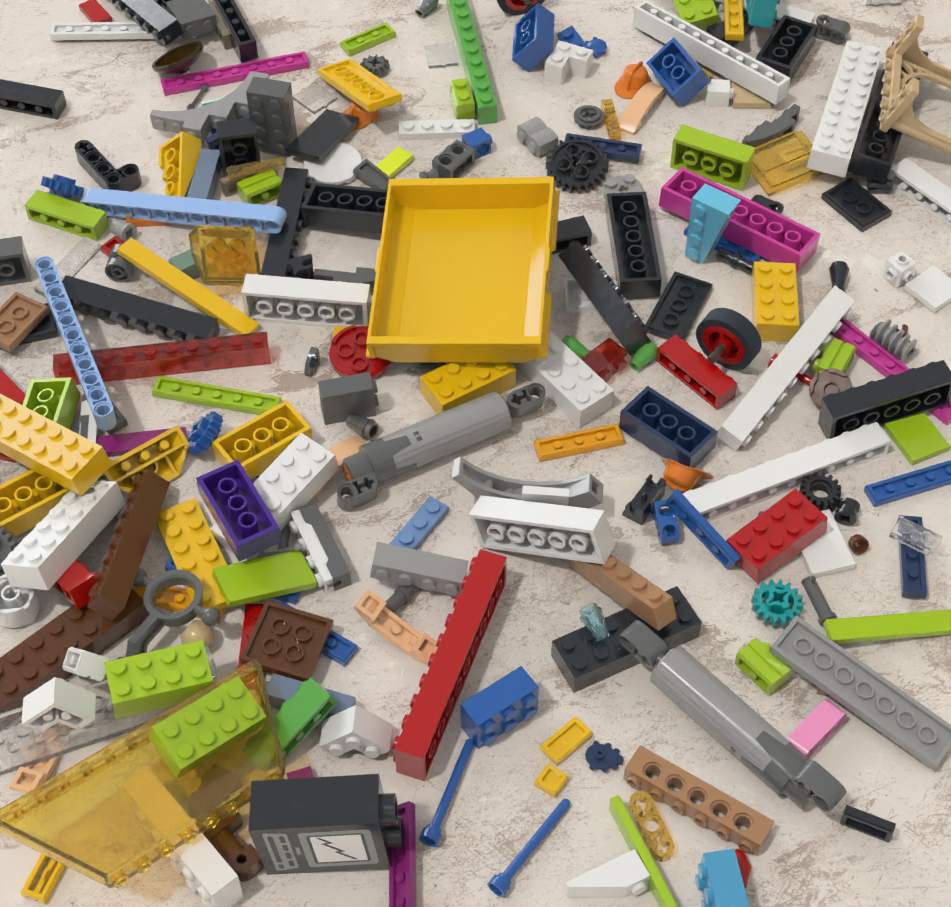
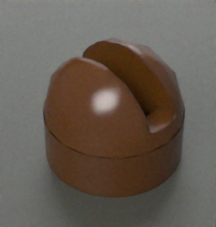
(862, 542)

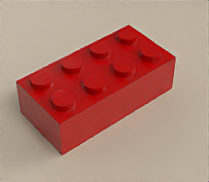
(778, 535)

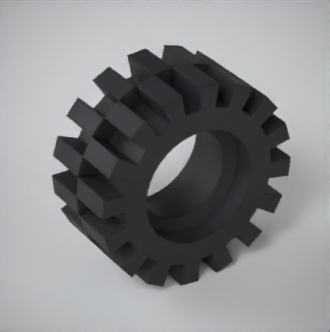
(821, 483)

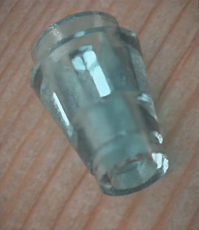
(594, 620)

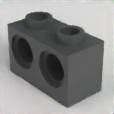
(454, 160)

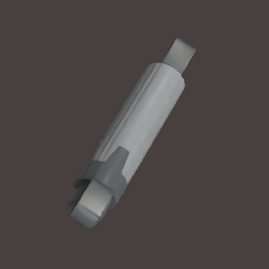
(432, 440)
(732, 721)

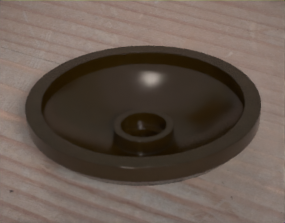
(178, 59)

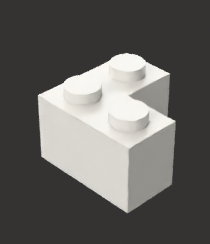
(567, 60)
(59, 703)
(356, 730)

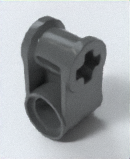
(833, 30)

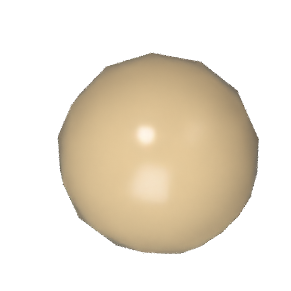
(198, 631)

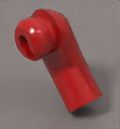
(744, 865)

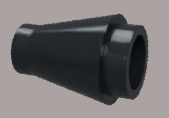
(838, 273)

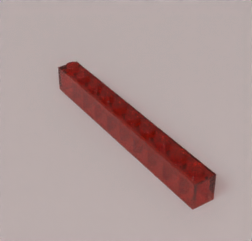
(172, 357)

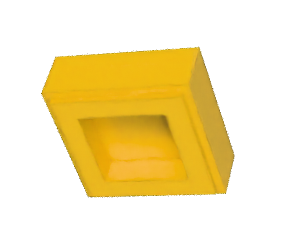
(551, 780)

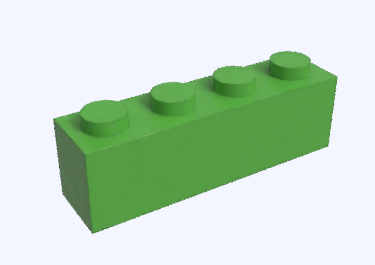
(302, 714)

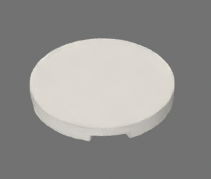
(336, 166)

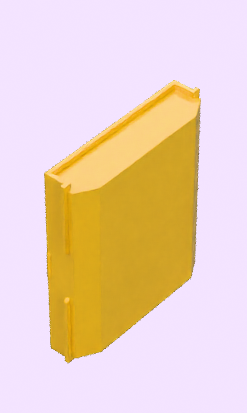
(464, 270)

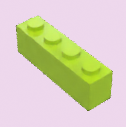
(66, 215)

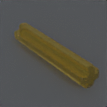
(255, 167)

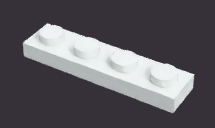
(435, 129)

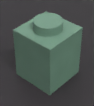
(186, 264)

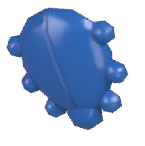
(597, 45)

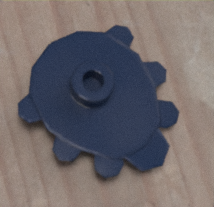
(603, 756)

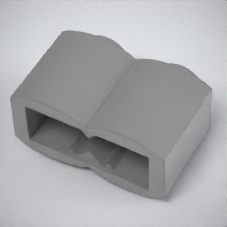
(537, 136)

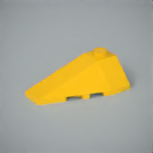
(179, 160)

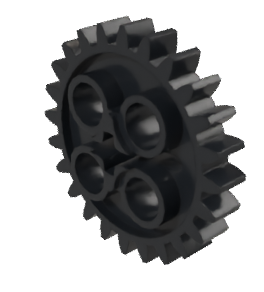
(561, 158)

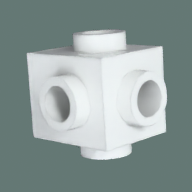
(899, 269)

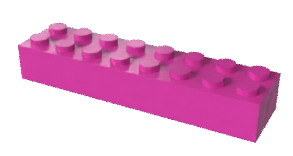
(751, 224)

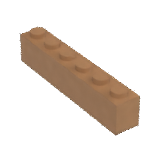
(629, 589)

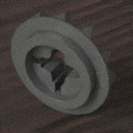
(381, 68)
(592, 112)

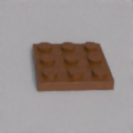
(287, 641)

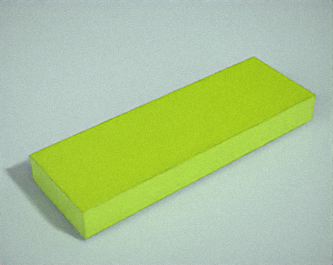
(367, 39)

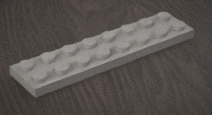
(864, 692)

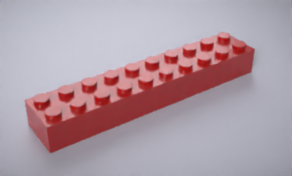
(449, 665)

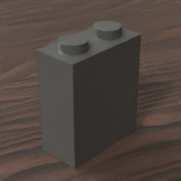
(193, 16)
(348, 396)

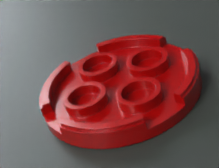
(349, 354)

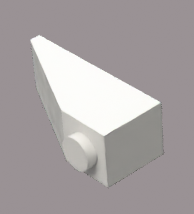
(613, 879)

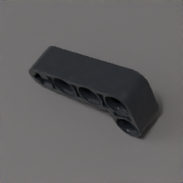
(102, 171)

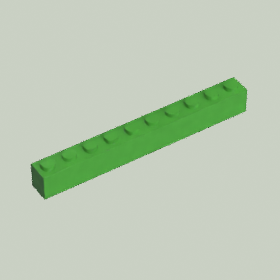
(472, 61)

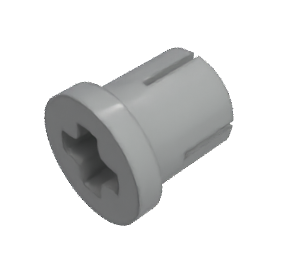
(124, 231)

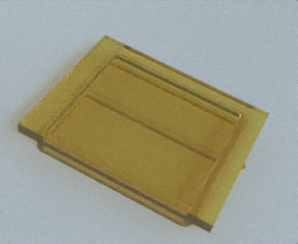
(783, 162)

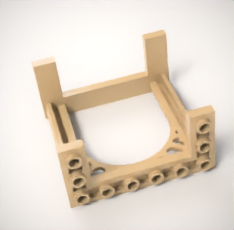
(899, 96)

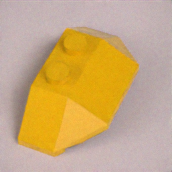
(160, 455)

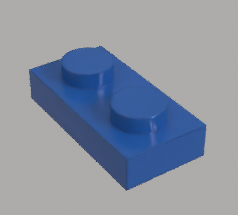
(571, 36)

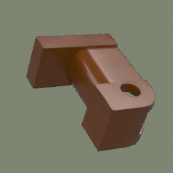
(242, 859)

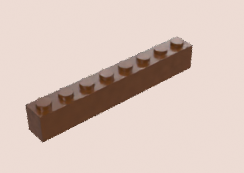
(128, 545)

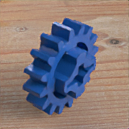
(62, 186)
(204, 433)

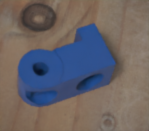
(665, 523)

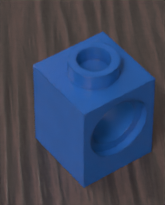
(479, 141)

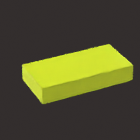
(395, 161)

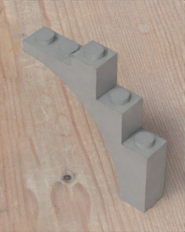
(202, 119)
(583, 490)

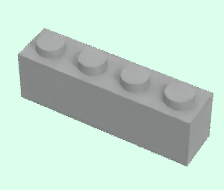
(418, 569)

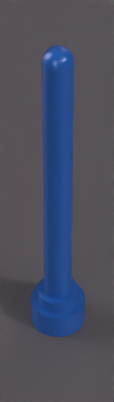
(432, 834)
(500, 883)

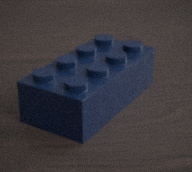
(667, 428)

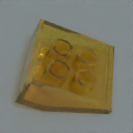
(224, 253)

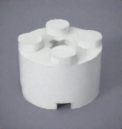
(17, 605)

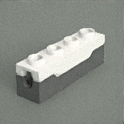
(320, 548)

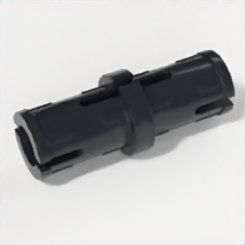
(735, 260)

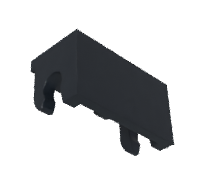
(302, 267)
(642, 503)

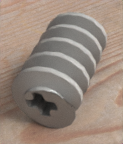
(893, 340)

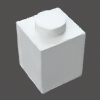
(718, 93)

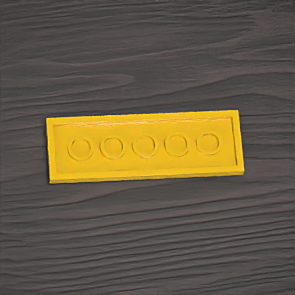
(360, 85)
(193, 548)

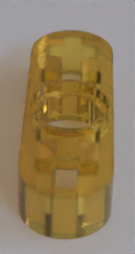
(610, 119)
(651, 815)

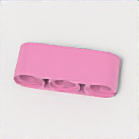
(817, 727)

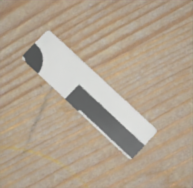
(87, 423)

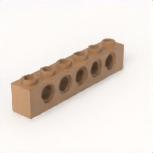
(691, 787)

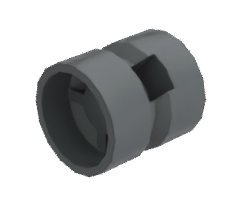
(117, 267)

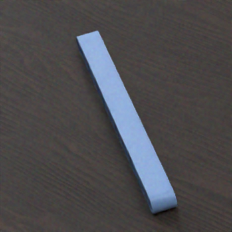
(185, 210)
(75, 344)

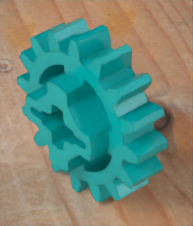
(776, 603)

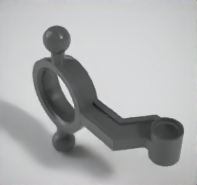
(157, 620)

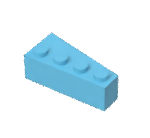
(708, 219)

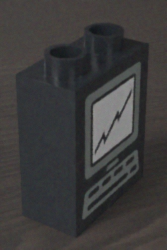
(324, 824)

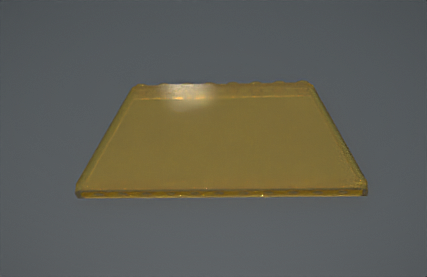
(128, 808)

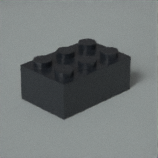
(238, 142)

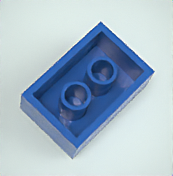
(533, 37)
(678, 71)
(499, 707)

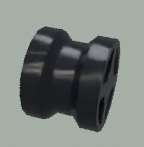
(847, 511)

